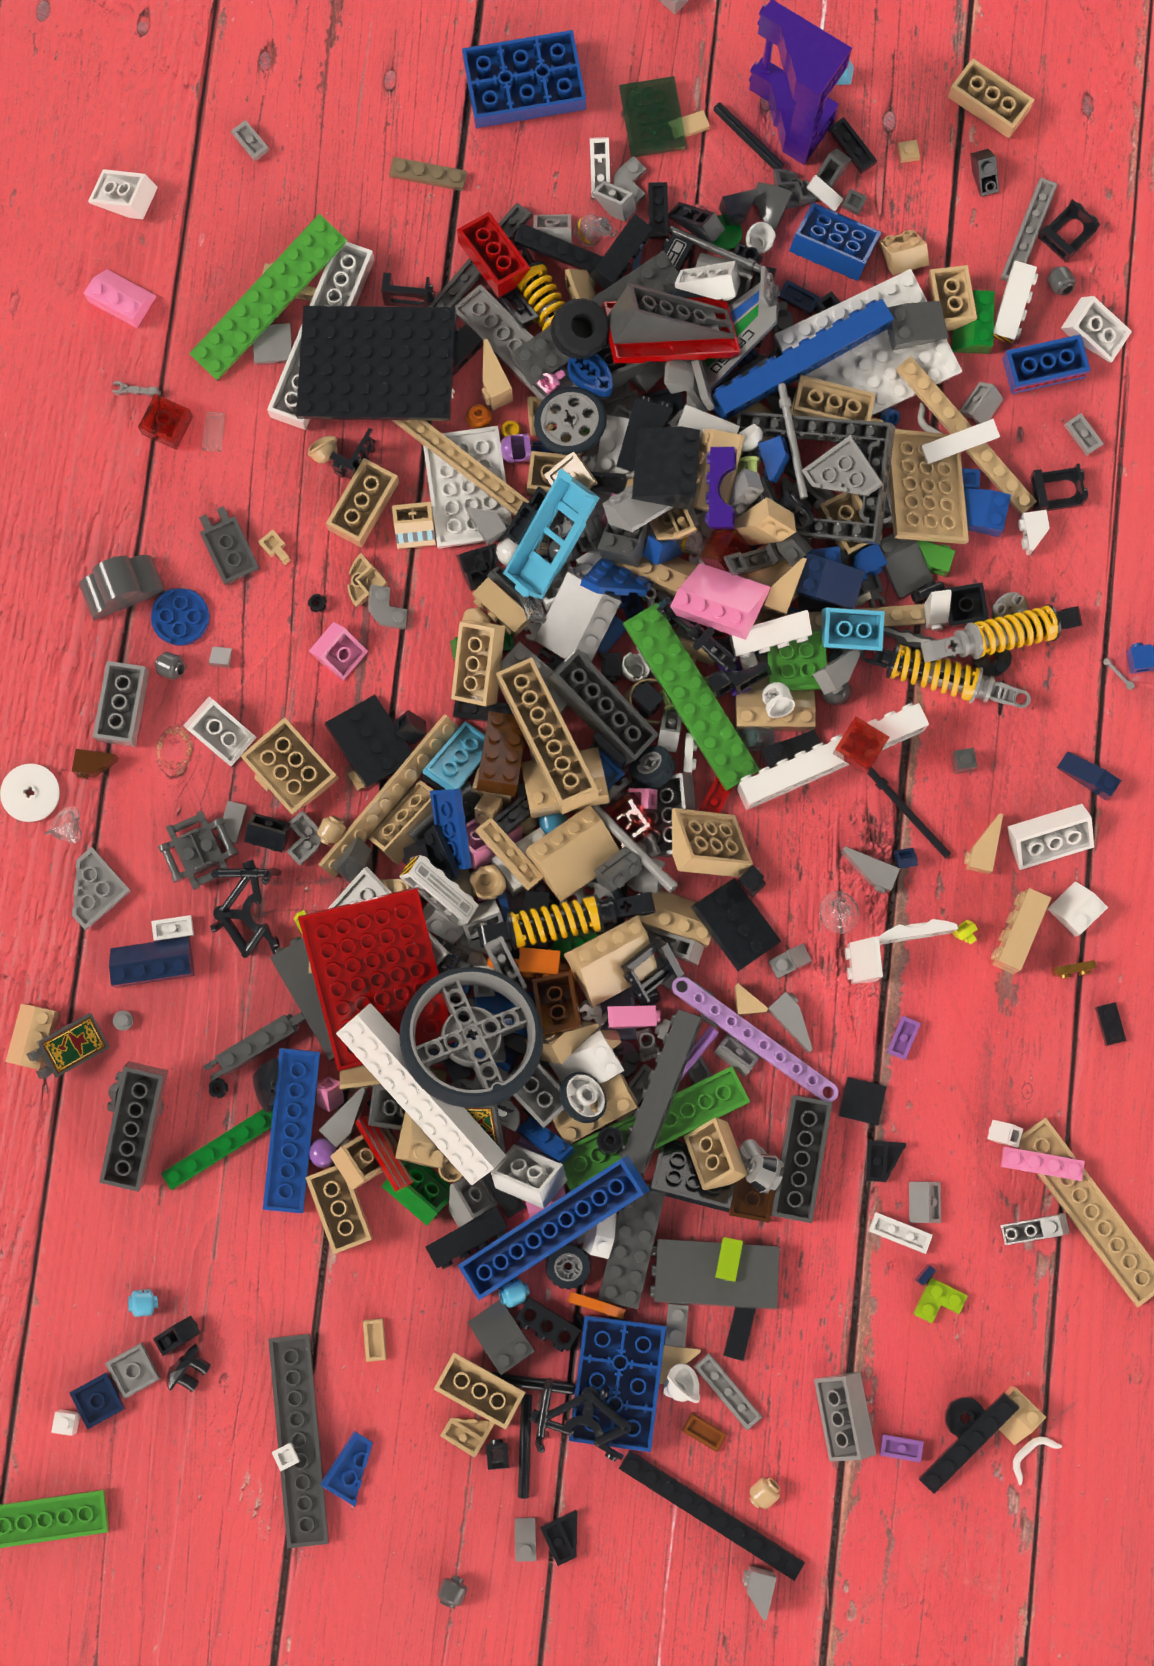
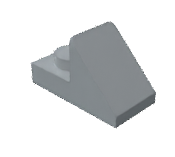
(789, 961)
(525, 1539)

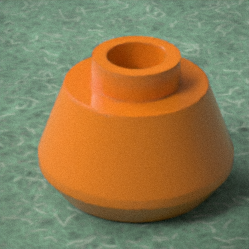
(479, 420)

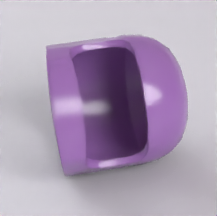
(516, 448)
(320, 1152)

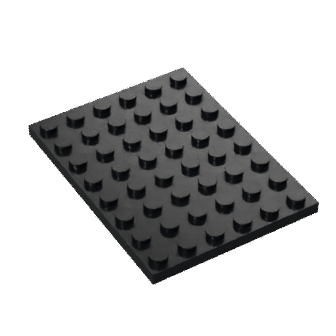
(376, 363)

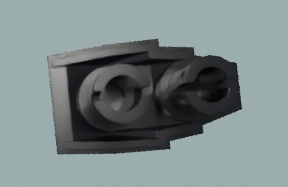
(177, 1372)

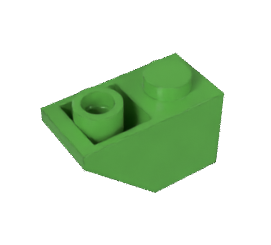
(937, 557)

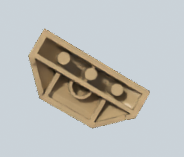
(673, 525)

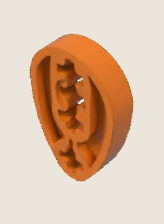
(596, 1305)

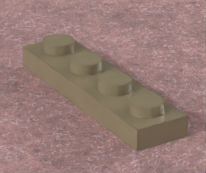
(428, 174)

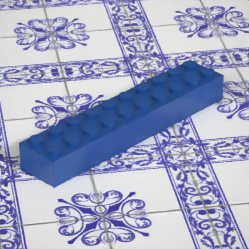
(802, 359)
(553, 1227)

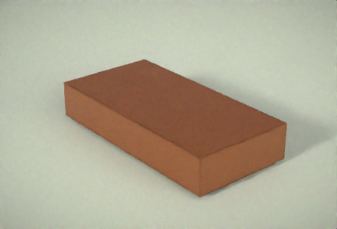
(704, 1432)

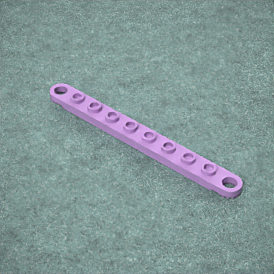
(754, 1039)

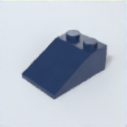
(830, 582)

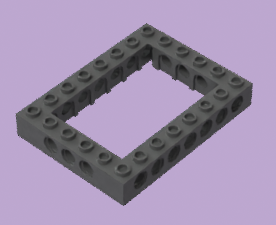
(880, 440)

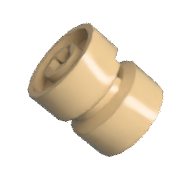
(449, 1171)

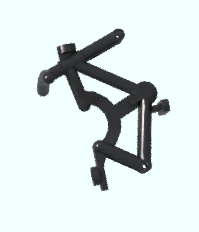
(701, 637)
(225, 914)
(589, 1398)

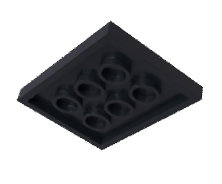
(369, 741)
(736, 924)
(678, 1179)

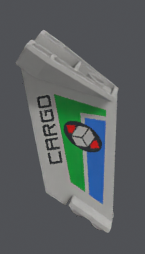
(752, 319)

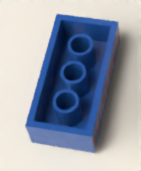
(1046, 364)

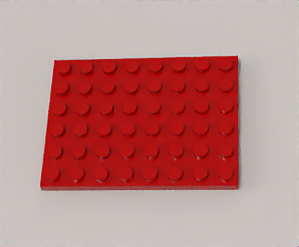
(376, 956)

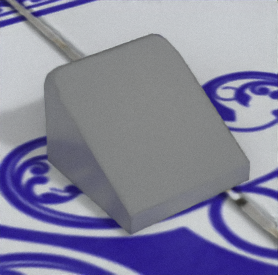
(220, 657)

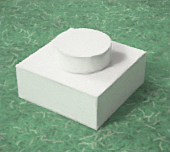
(285, 1456)

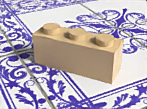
(500, 607)

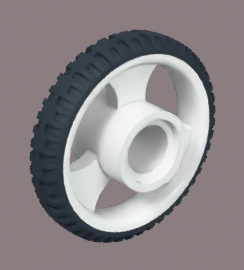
(581, 1098)

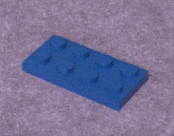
(449, 813)

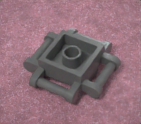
(197, 849)

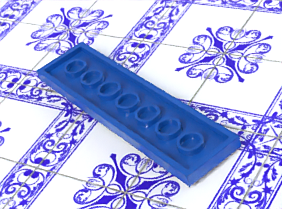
(291, 1130)

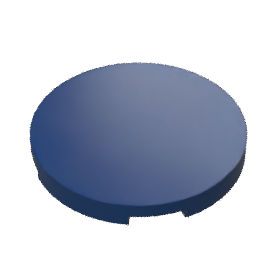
(180, 616)

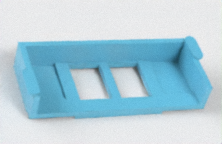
(527, 567)

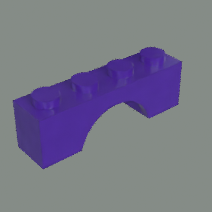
(721, 461)

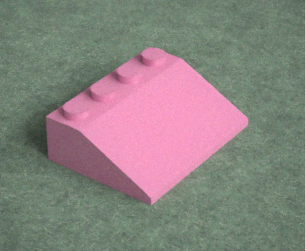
(720, 600)

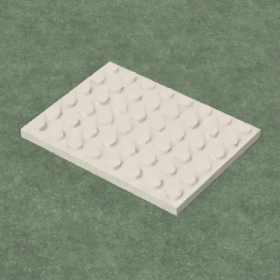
(874, 363)

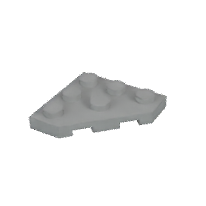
(843, 470)
(95, 889)

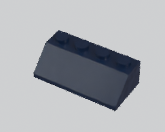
(151, 962)

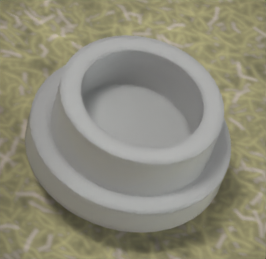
(123, 1020)

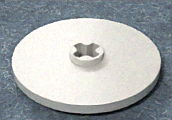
(22, 779)

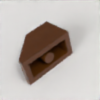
(91, 763)

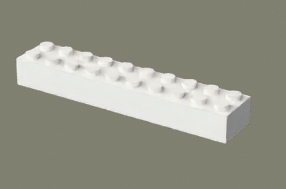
(339, 286)
(821, 761)
(446, 1125)

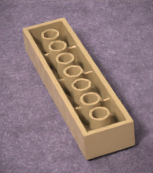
(547, 735)

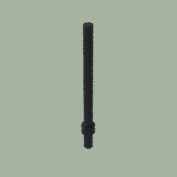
(882, 783)

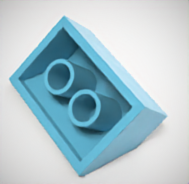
(852, 629)

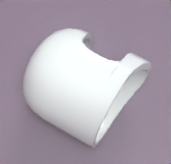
(777, 700)

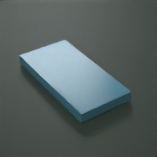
(457, 758)

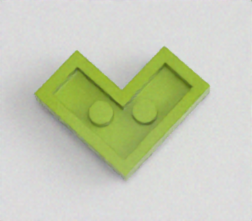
(937, 1295)

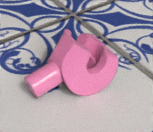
(551, 381)

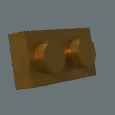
(1065, 971)

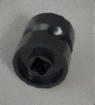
(609, 1141)

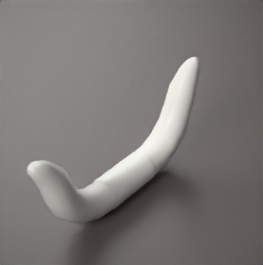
(922, 423)
(1026, 1450)

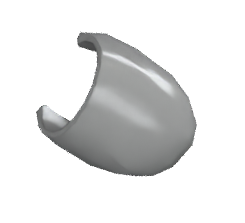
(645, 880)

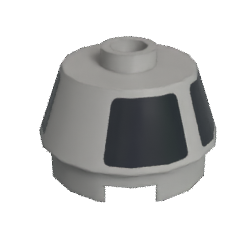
(764, 1172)

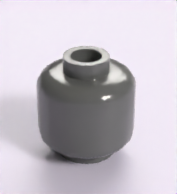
(1061, 280)
(170, 665)
(452, 1592)

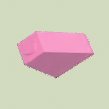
(632, 1017)

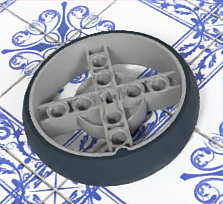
(493, 1088)

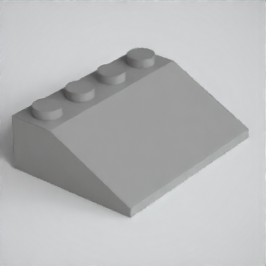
(577, 619)

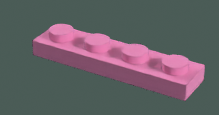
(1042, 1163)

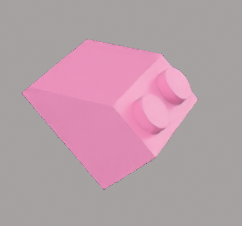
(338, 650)

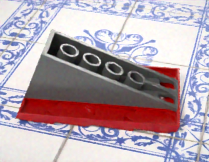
(668, 327)

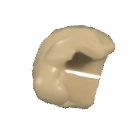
(487, 882)

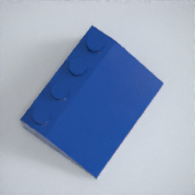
(834, 241)

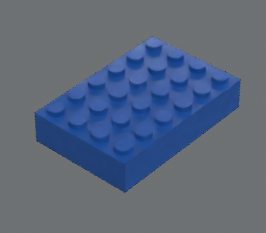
(524, 79)
(629, 1362)

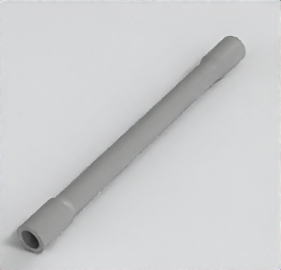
(662, 877)

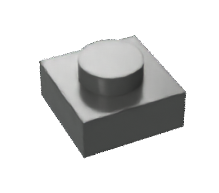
(854, 202)

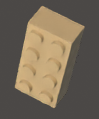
(990, 98)
(362, 502)
(477, 662)
(1021, 930)
(339, 1210)

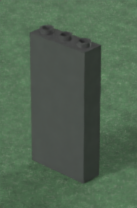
(293, 968)
(688, 1271)

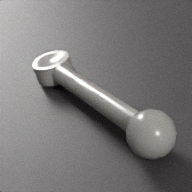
(1129, 685)

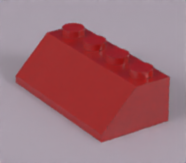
(493, 253)

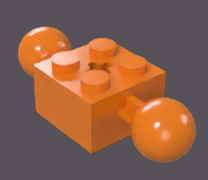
(538, 963)

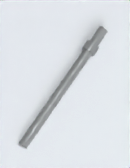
(785, 404)

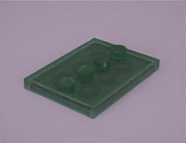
(652, 117)

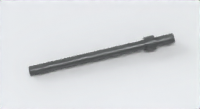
(749, 263)

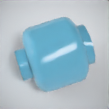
(513, 1293)
(142, 1303)

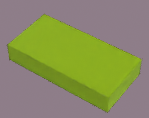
(729, 1259)

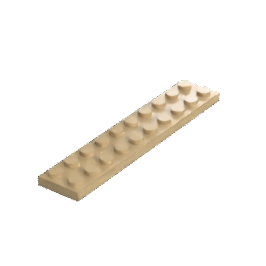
(1095, 1218)

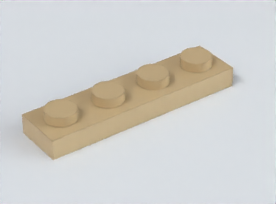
(509, 853)

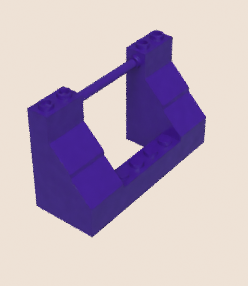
(800, 90)

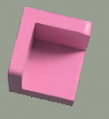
(647, 797)
(329, 1094)

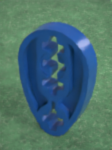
(591, 383)

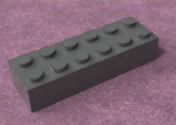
(601, 706)
(133, 1126)
(802, 1158)
(631, 1251)

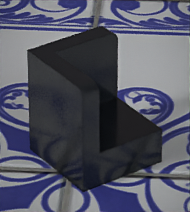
(410, 727)

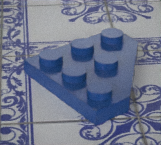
(610, 577)

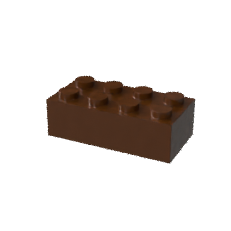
(501, 755)

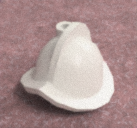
(682, 1384)

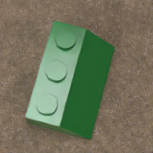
(977, 335)
(425, 1195)

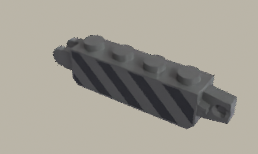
(255, 1044)

